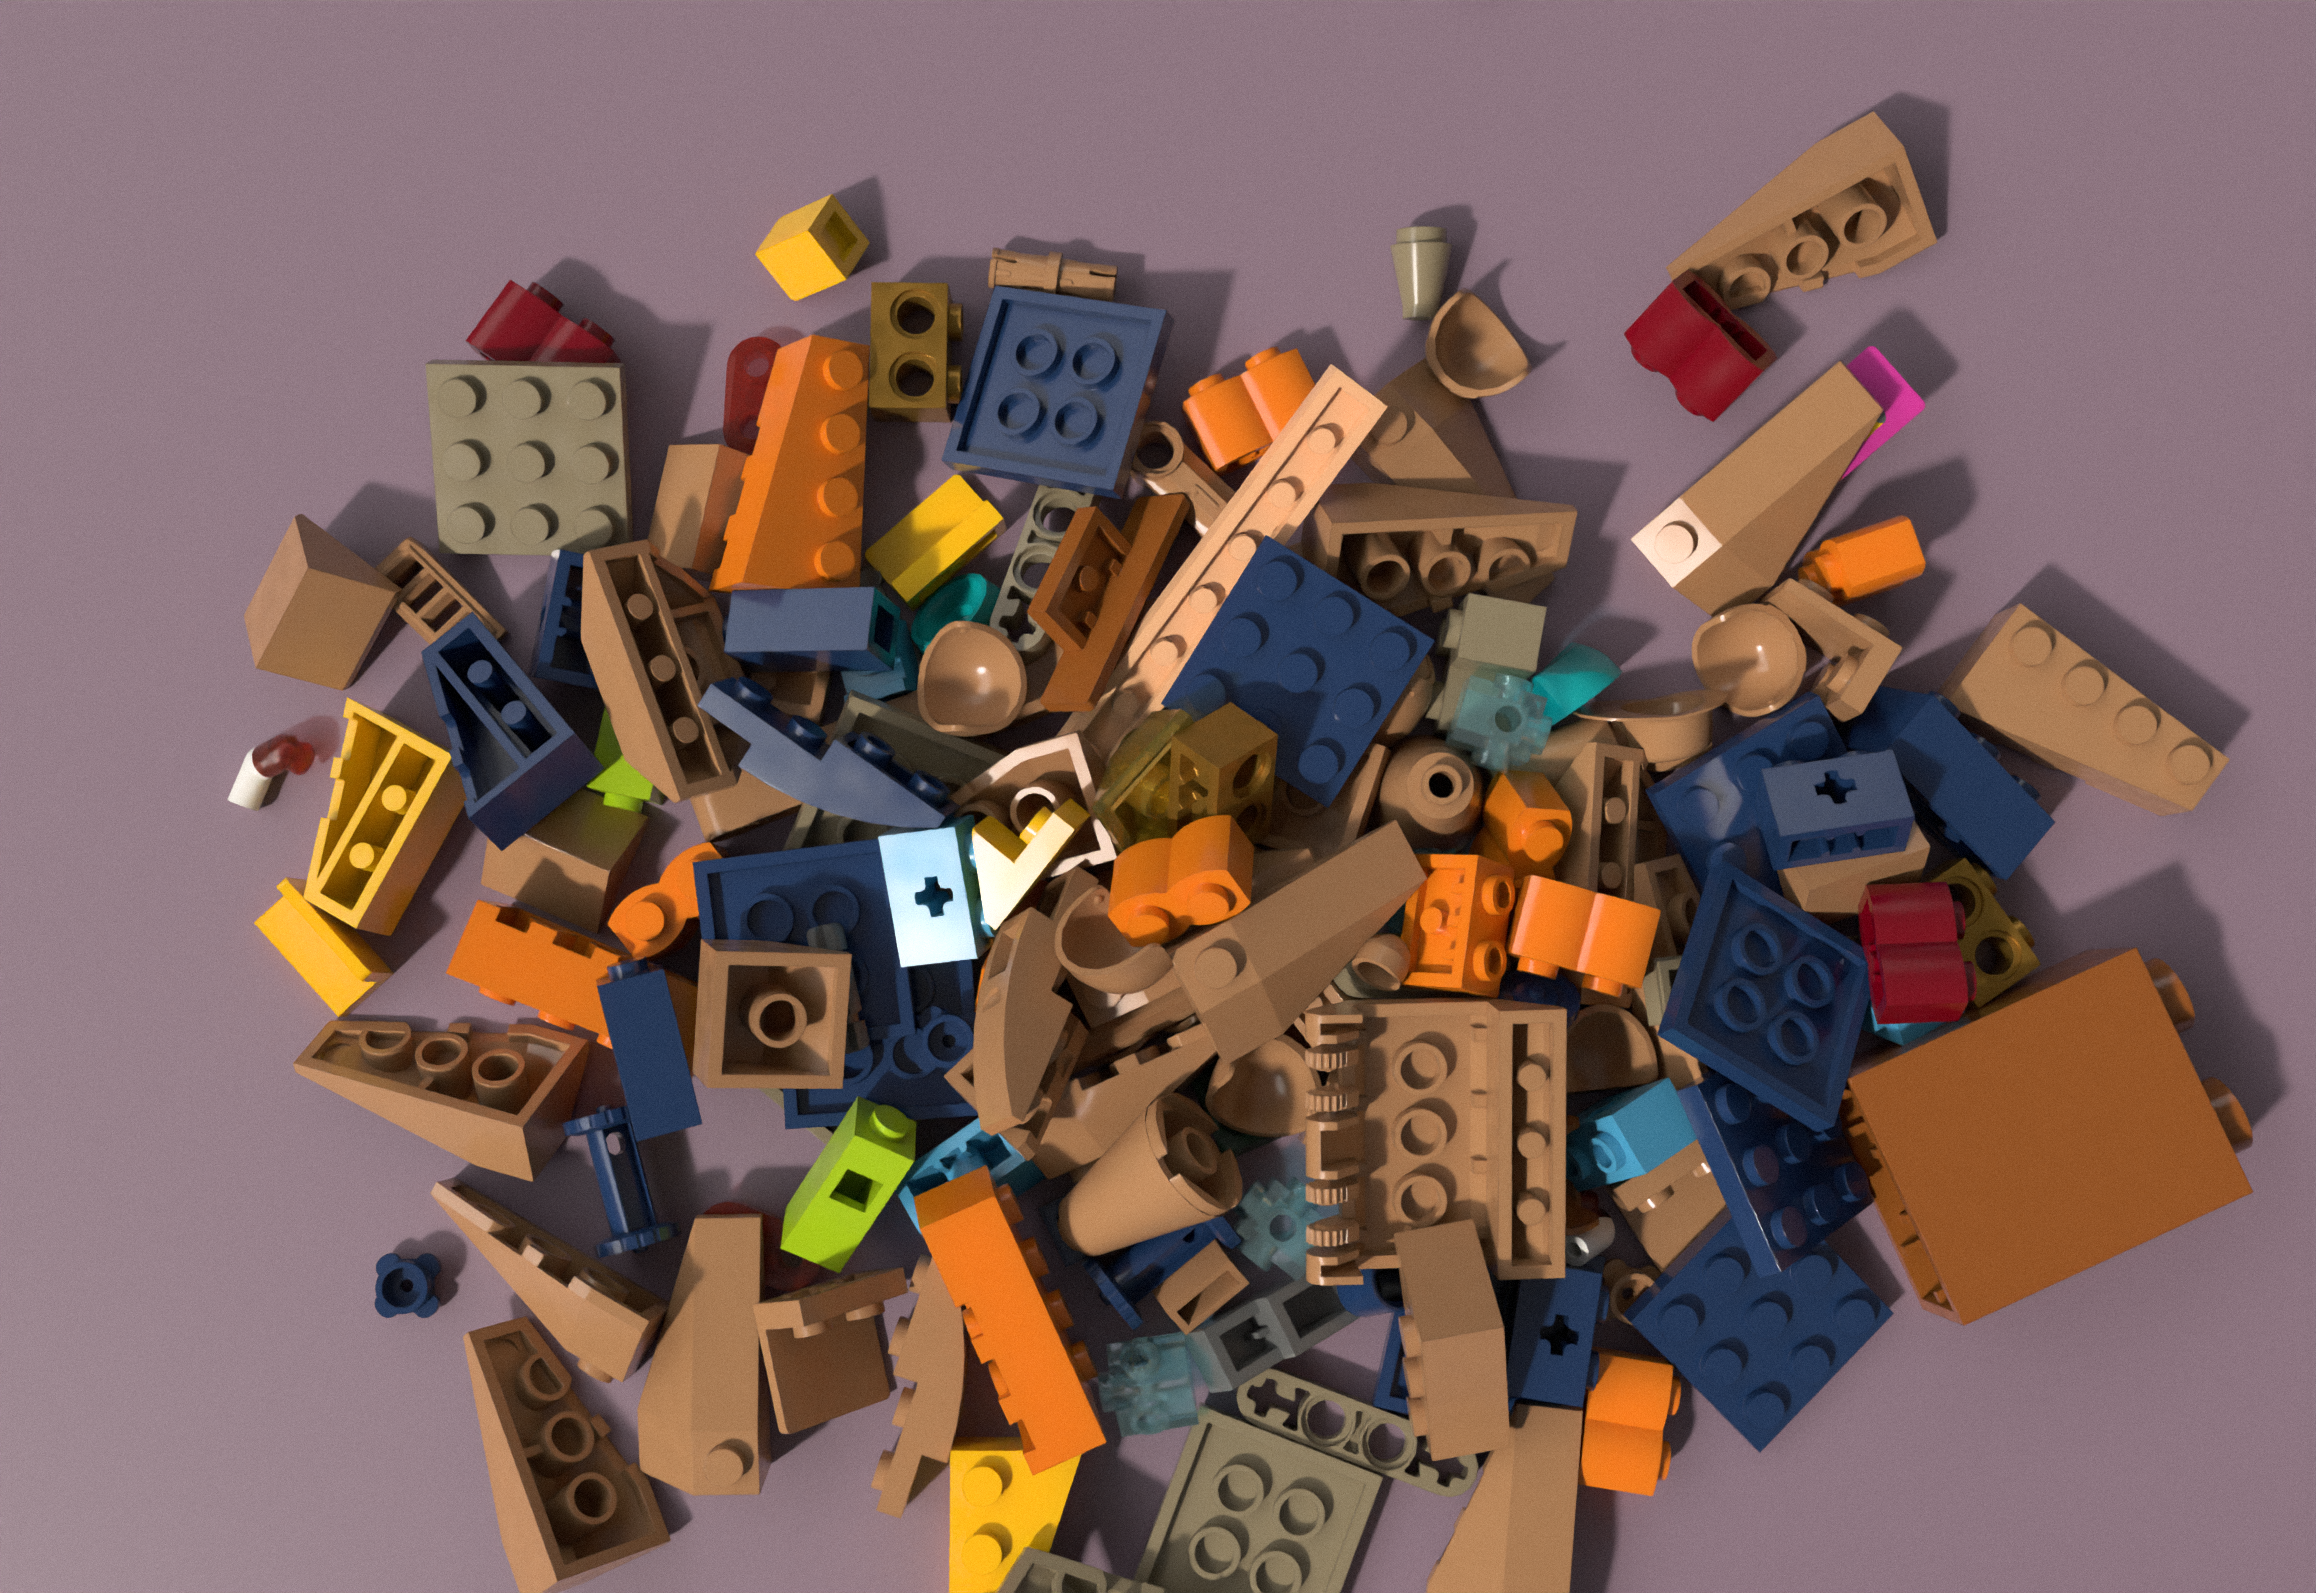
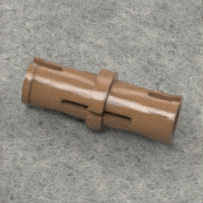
(1052, 275)

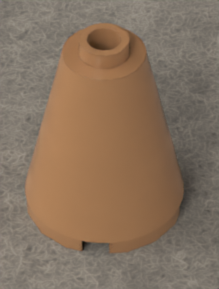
(1422, 816)
(1152, 1181)

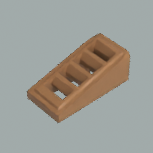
(405, 561)

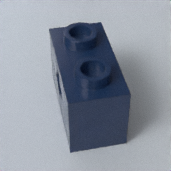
(558, 645)
(1833, 809)
(1570, 1366)

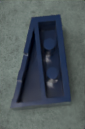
(503, 733)

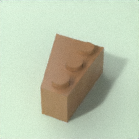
(1452, 1342)

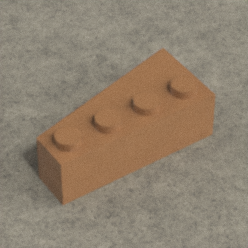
(2073, 714)

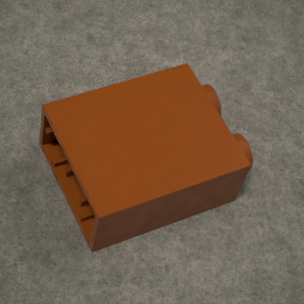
(2042, 1132)

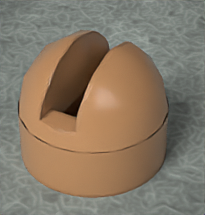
(1383, 962)

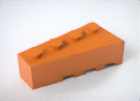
(806, 475)
(552, 970)
(1012, 1316)

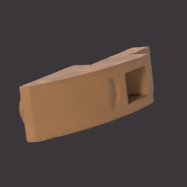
(1017, 1010)
(936, 1356)

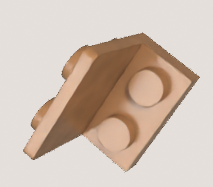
(1854, 643)
(1670, 1204)
(826, 1347)

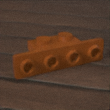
(1098, 592)

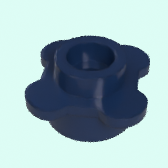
(935, 1027)
(389, 1290)

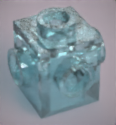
(1475, 727)
(1256, 1212)
(1149, 1385)

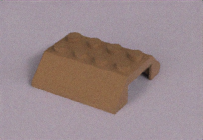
(1437, 1123)

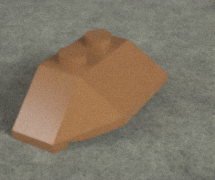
(653, 656)
(1610, 832)

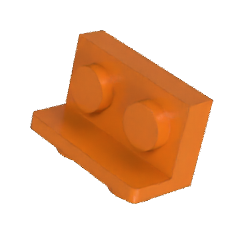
(1459, 924)

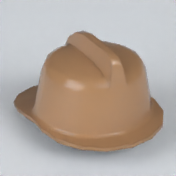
(1667, 727)

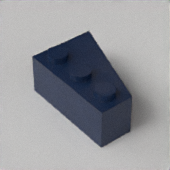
(1952, 778)

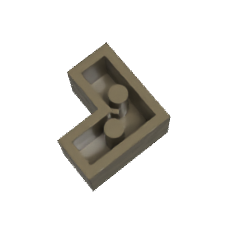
(1483, 640)

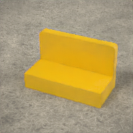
(935, 541)
(323, 949)

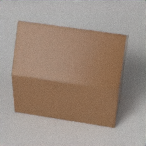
(1200, 1287)

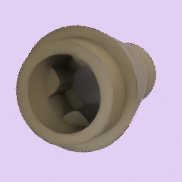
(1421, 269)

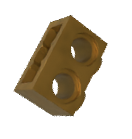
(900, 353)
(1223, 769)
(1987, 921)

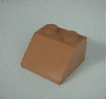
(771, 1015)

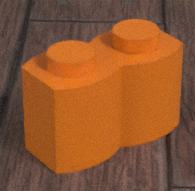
(1243, 415)
(1865, 561)
(1523, 826)
(1181, 881)
(664, 914)
(1581, 933)
(1626, 1421)

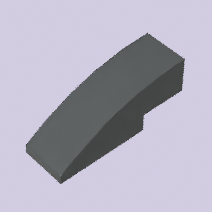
(1265, 1330)

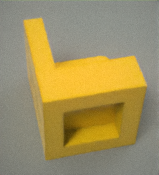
(812, 248)

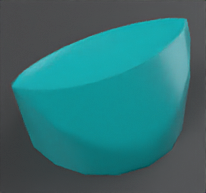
(960, 599)
(1573, 679)

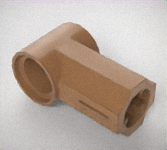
(1183, 475)

